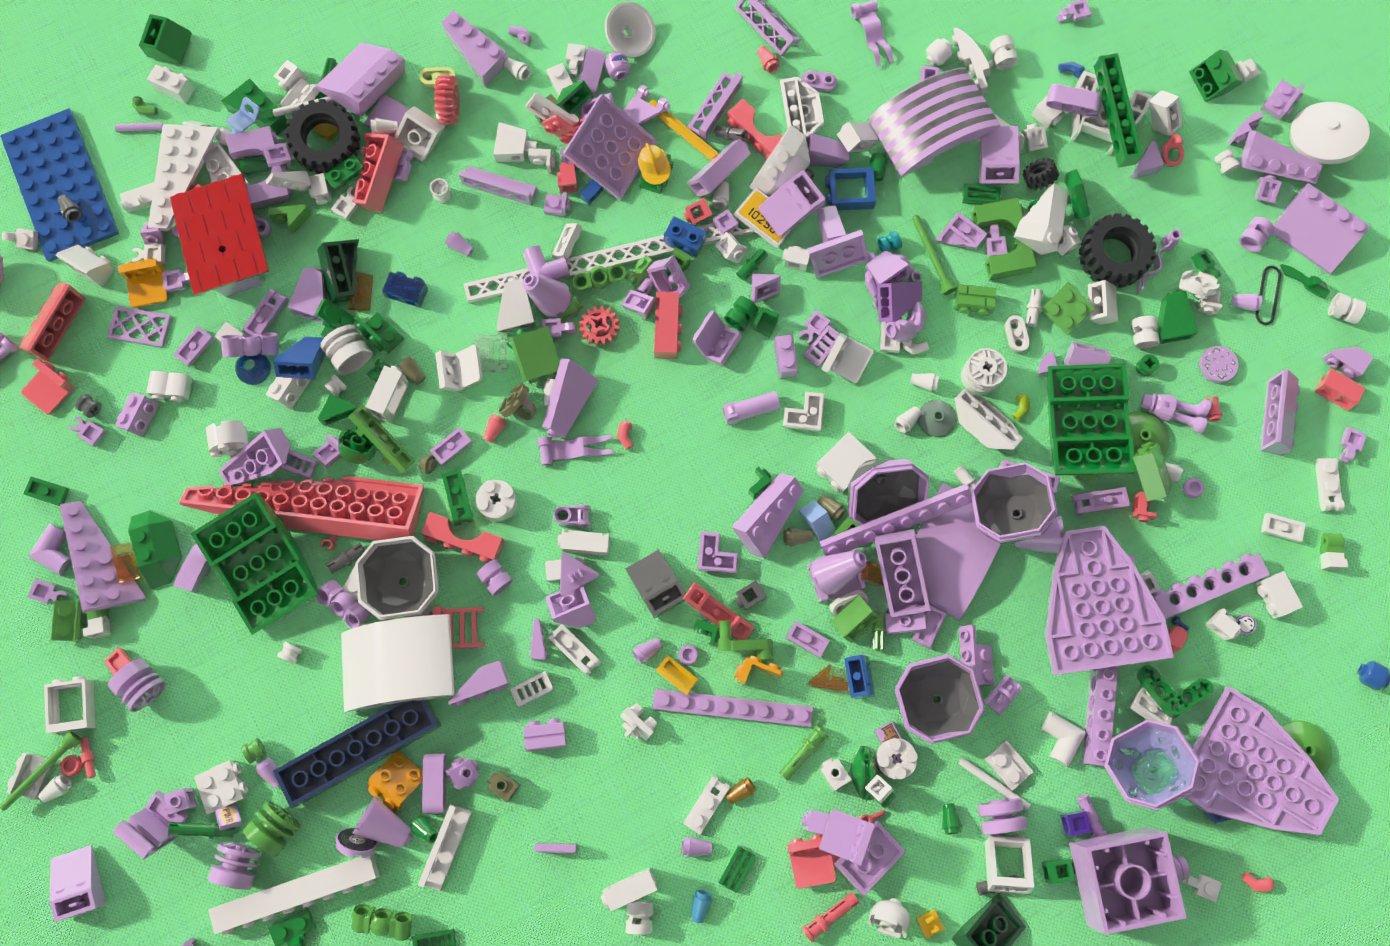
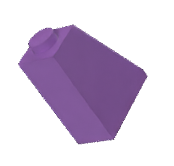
(897, 299)

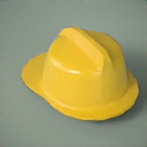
(654, 164)

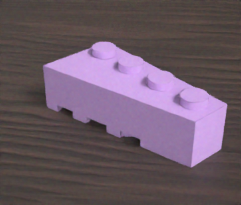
(768, 514)

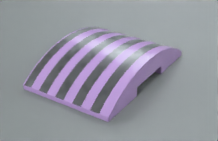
(932, 119)

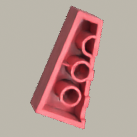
(380, 165)

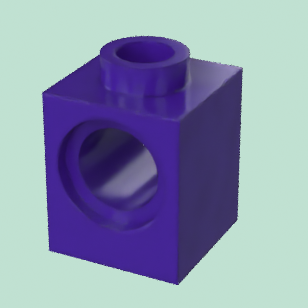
(1075, 823)

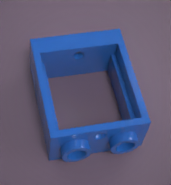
(851, 203)

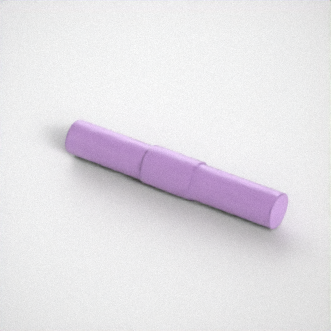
(138, 127)

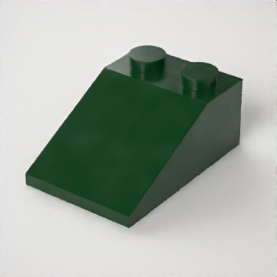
(990, 926)

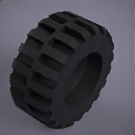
(312, 115)
(1129, 232)

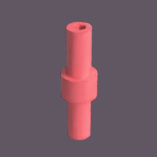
(87, 758)

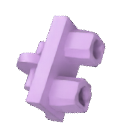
(1003, 694)

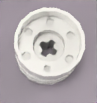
(346, 349)
(983, 381)

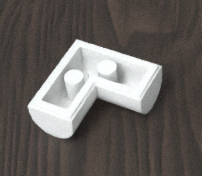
(810, 417)
(1068, 738)

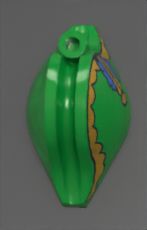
(863, 771)

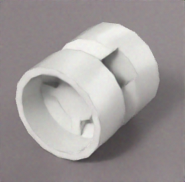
(1004, 52)
(1349, 309)
(1145, 330)
(642, 910)

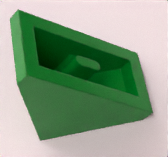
(574, 96)
(335, 410)

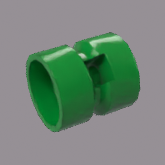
(741, 313)

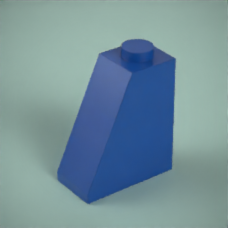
(301, 359)

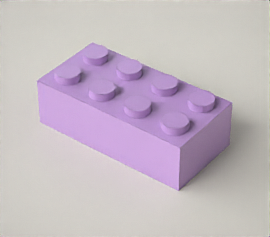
(902, 573)

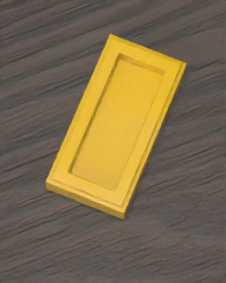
(677, 675)

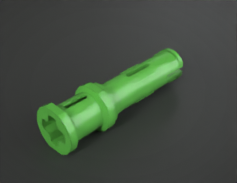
(804, 752)

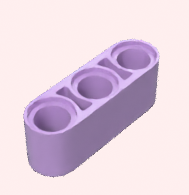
(592, 68)
(1074, 100)
(434, 784)

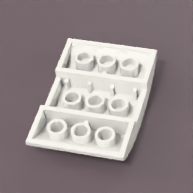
(397, 662)

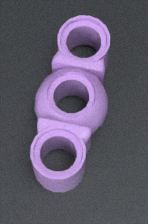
(249, 344)
(342, 604)

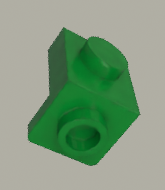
(758, 488)

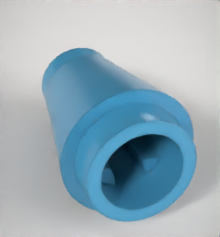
(700, 905)

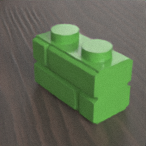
(975, 299)

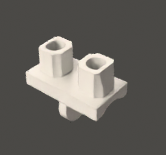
(635, 725)

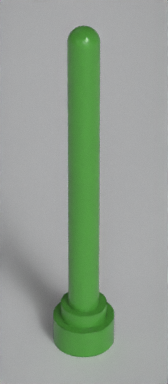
(947, 286)
(69, 741)

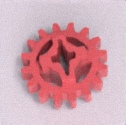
(597, 318)

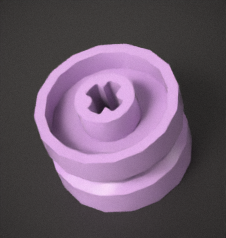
(1001, 812)

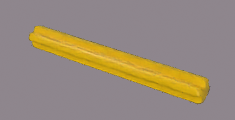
(686, 133)

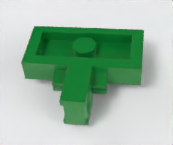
(332, 317)
(292, 929)

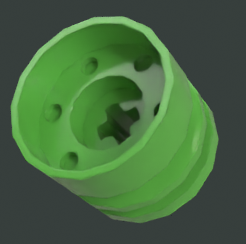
(269, 832)

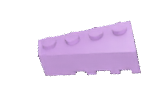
(476, 48)
(1274, 158)

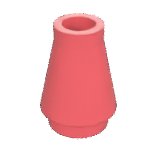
(769, 60)
(494, 428)

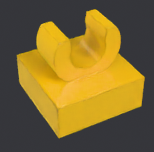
(930, 924)

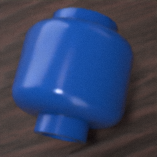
(1374, 675)

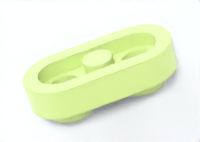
(434, 73)

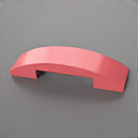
(715, 611)

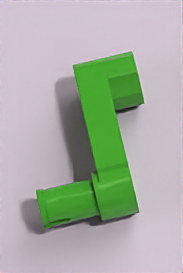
(762, 647)

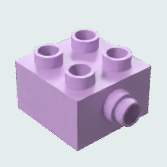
(1129, 880)

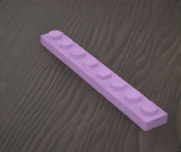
(897, 521)
(733, 708)

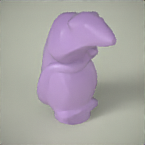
(905, 330)

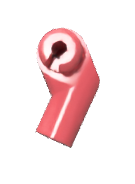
(622, 434)

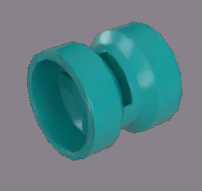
(889, 242)

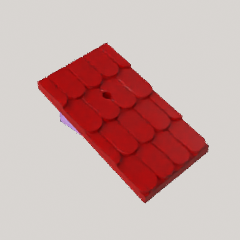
(220, 237)

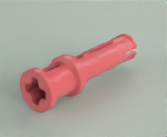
(822, 922)

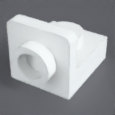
(1248, 69)
(1035, 137)
(541, 157)
(731, 248)
(1211, 304)

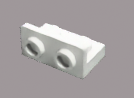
(300, 93)
(26, 766)

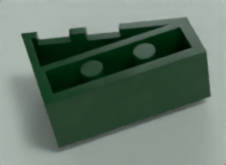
(338, 268)

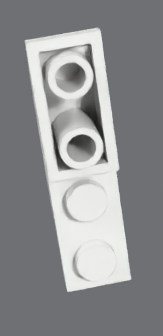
(973, 57)

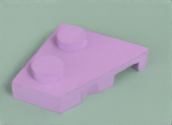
(962, 233)

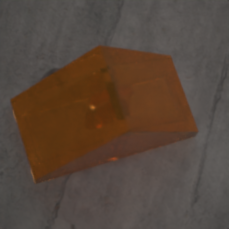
(125, 562)

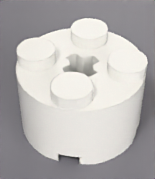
(226, 438)
(492, 491)

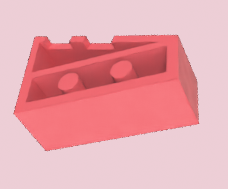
(666, 325)

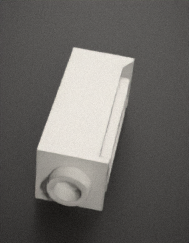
(584, 542)

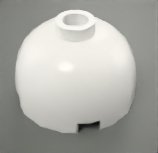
(890, 917)

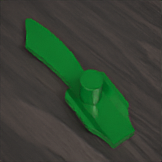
(1312, 284)

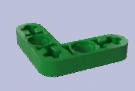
(1171, 697)

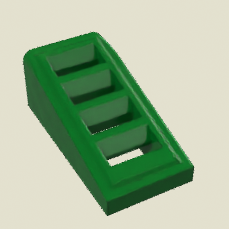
(451, 936)

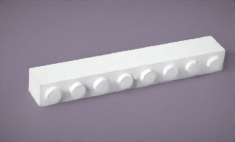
(293, 893)

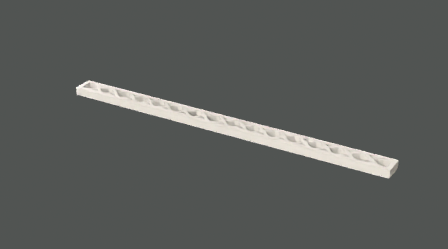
(592, 257)

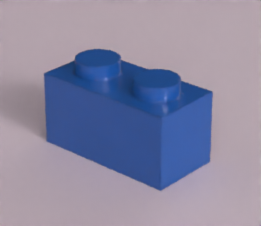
(591, 192)

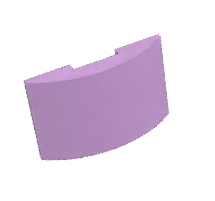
(954, 557)

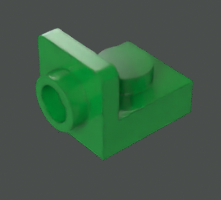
(705, 628)

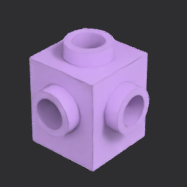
(456, 775)

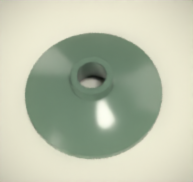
(934, 426)

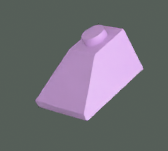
(571, 608)

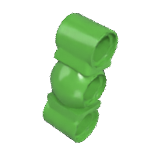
(606, 271)
(381, 922)

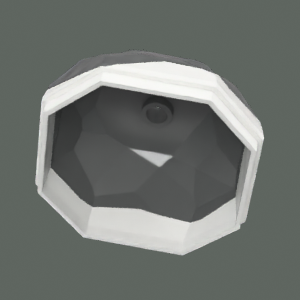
(385, 566)

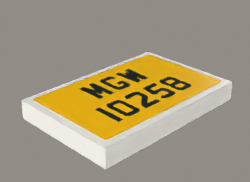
(752, 217)

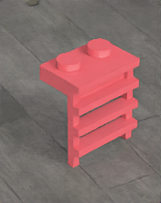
(440, 611)

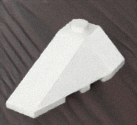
(1044, 223)

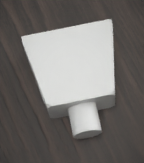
(512, 144)

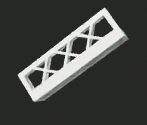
(445, 847)

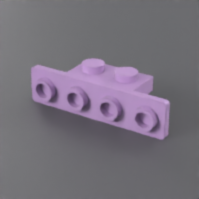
(976, 656)

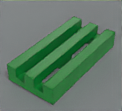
(978, 197)
(729, 885)

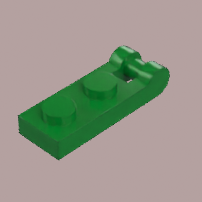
(457, 497)

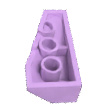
(258, 458)

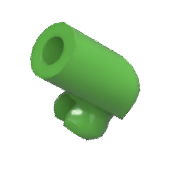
(142, 108)

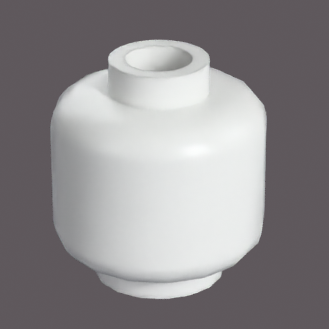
(939, 52)

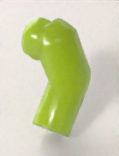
(1024, 406)

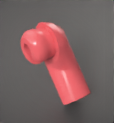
(1264, 885)

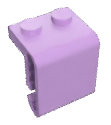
(149, 827)

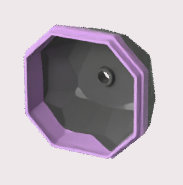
(884, 488)
(1011, 491)
(958, 693)

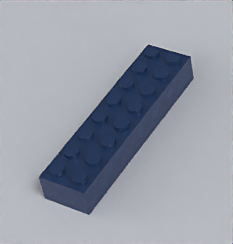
(355, 750)

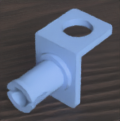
(243, 118)

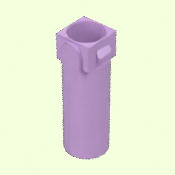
(750, 407)

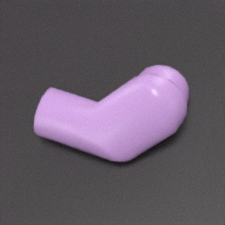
(521, 32)

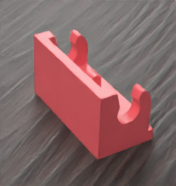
(1340, 389)

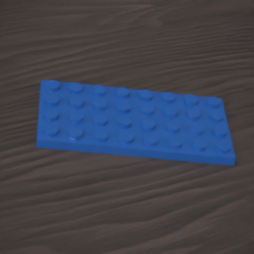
(53, 162)

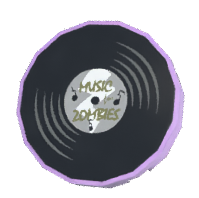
(354, 845)

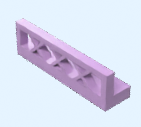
(774, 20)
(718, 107)
(498, 185)

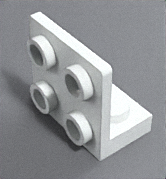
(847, 358)

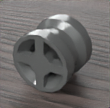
(88, 405)

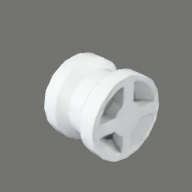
(335, 385)
(290, 652)

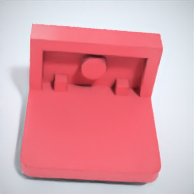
(561, 128)
(47, 387)
(809, 863)

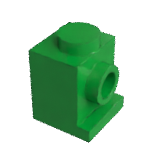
(1067, 871)

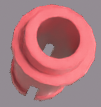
(1214, 413)

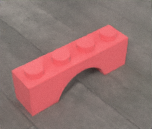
(742, 117)
(439, 529)

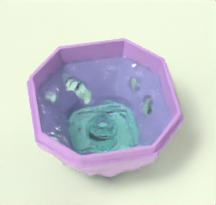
(1148, 748)

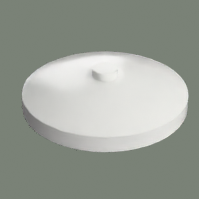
(1329, 132)

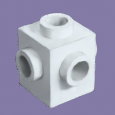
(1068, 241)

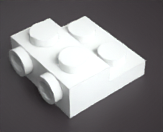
(221, 786)

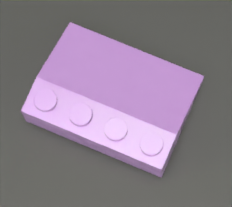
(363, 77)
(1319, 228)

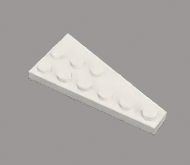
(178, 165)

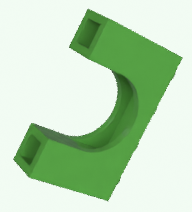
(1006, 215)

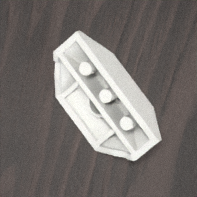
(801, 106)
(784, 162)
(985, 421)

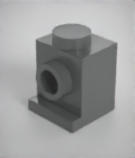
(753, 589)

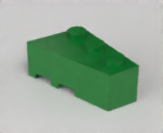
(265, 116)

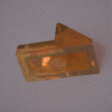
(822, 680)

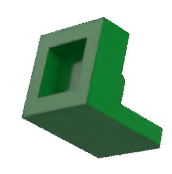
(765, 322)

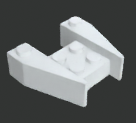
(1098, 124)

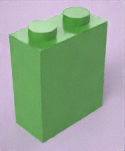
(535, 354)
(1152, 471)

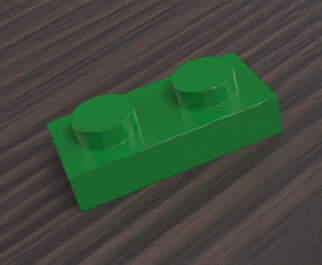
(46, 491)

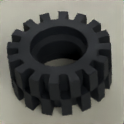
(1040, 174)

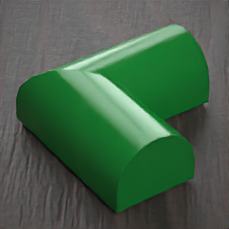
(1077, 194)

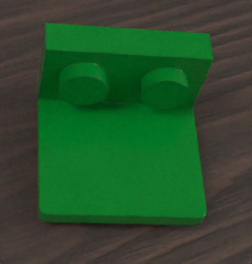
(379, 332)

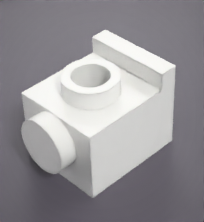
(289, 75)
(320, 189)
(796, 258)
(1223, 625)
(838, 781)

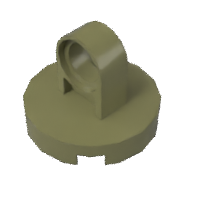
(518, 402)

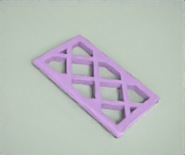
(132, 314)

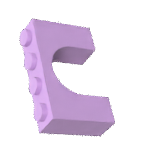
(251, 144)

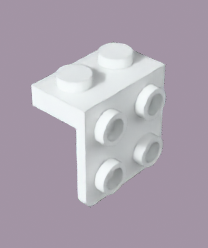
(459, 369)

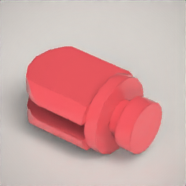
(1177, 638)

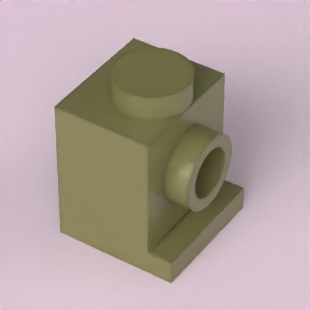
(510, 788)

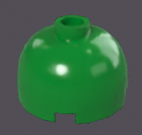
(355, 448)

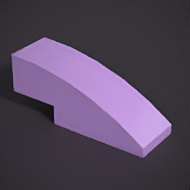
(192, 571)

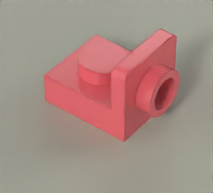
(1140, 506)

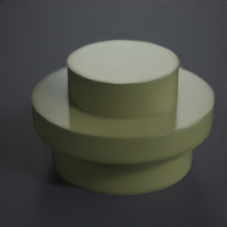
(428, 464)

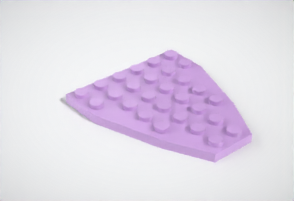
(1101, 607)
(1258, 771)

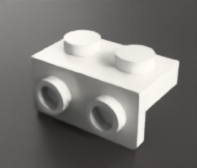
(287, 390)

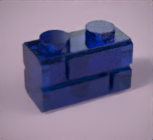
(405, 289)

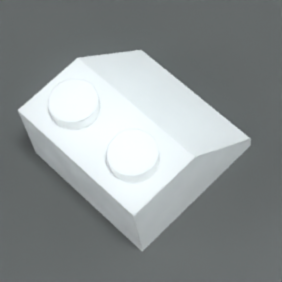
(419, 133)
(87, 264)

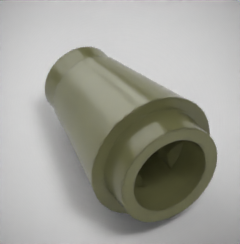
(412, 370)
(835, 509)
(797, 536)

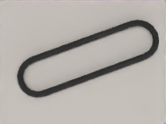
(1276, 295)

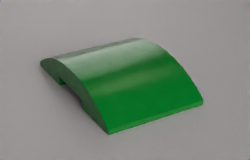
(1090, 419)
(257, 562)

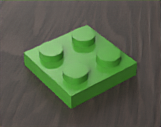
(1068, 308)

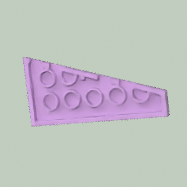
(93, 563)

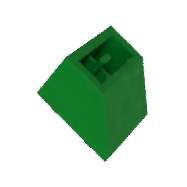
(164, 39)
(1216, 75)

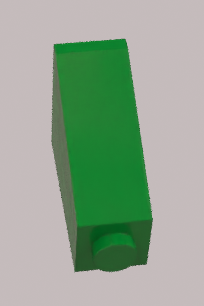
(1176, 318)

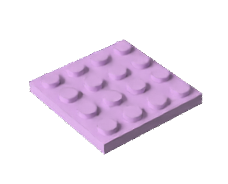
(608, 146)

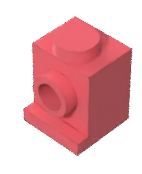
(567, 178)
(702, 206)

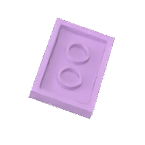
(838, 254)
(879, 858)

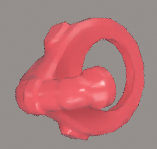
(1174, 142)

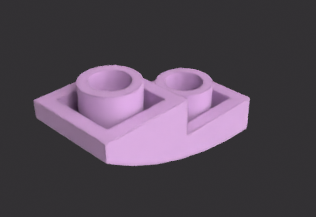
(1249, 124)

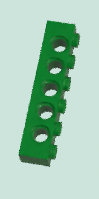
(1118, 110)

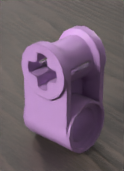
(574, 516)

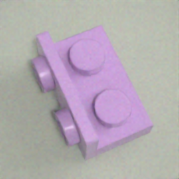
(1281, 100)

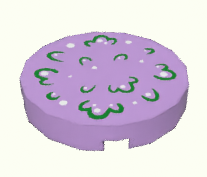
(1218, 364)

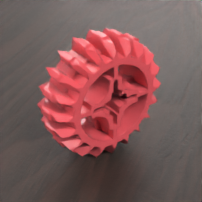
(446, 99)

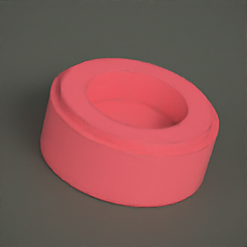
(71, 765)

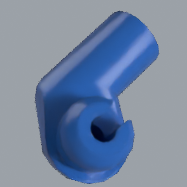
(1071, 66)

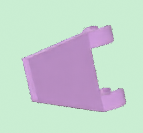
(642, 111)

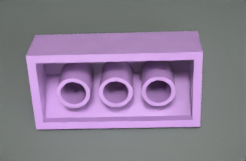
(1280, 413)

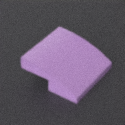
(389, 110)

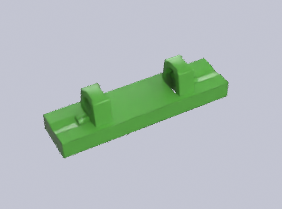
(381, 438)

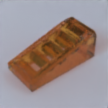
(872, 574)

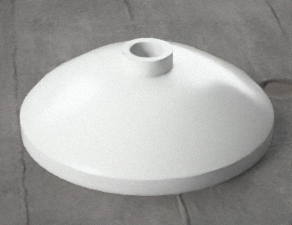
(636, 22)

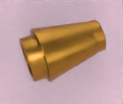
(741, 791)

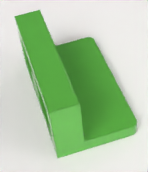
(855, 619)

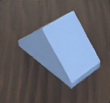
(818, 520)

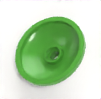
(1152, 426)
(1311, 736)

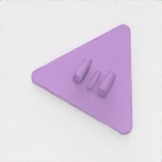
(574, 574)

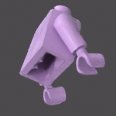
(887, 269)

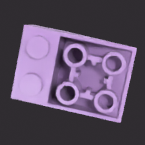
(999, 156)
(792, 203)
(486, 678)
(75, 884)

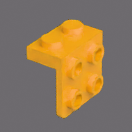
(144, 282)
(743, 670)
(395, 781)

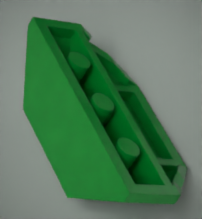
(155, 547)

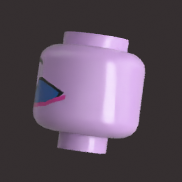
(617, 65)

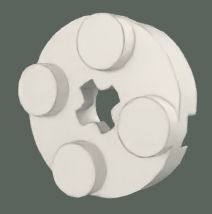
(1199, 284)
(885, 761)

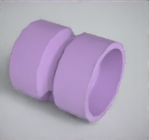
(1256, 234)
(494, 577)

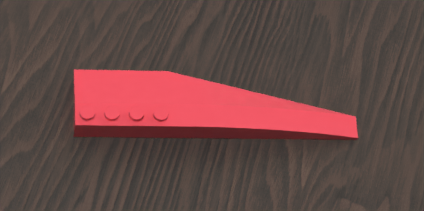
(330, 506)

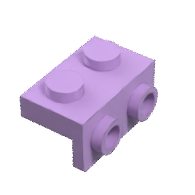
(137, 414)

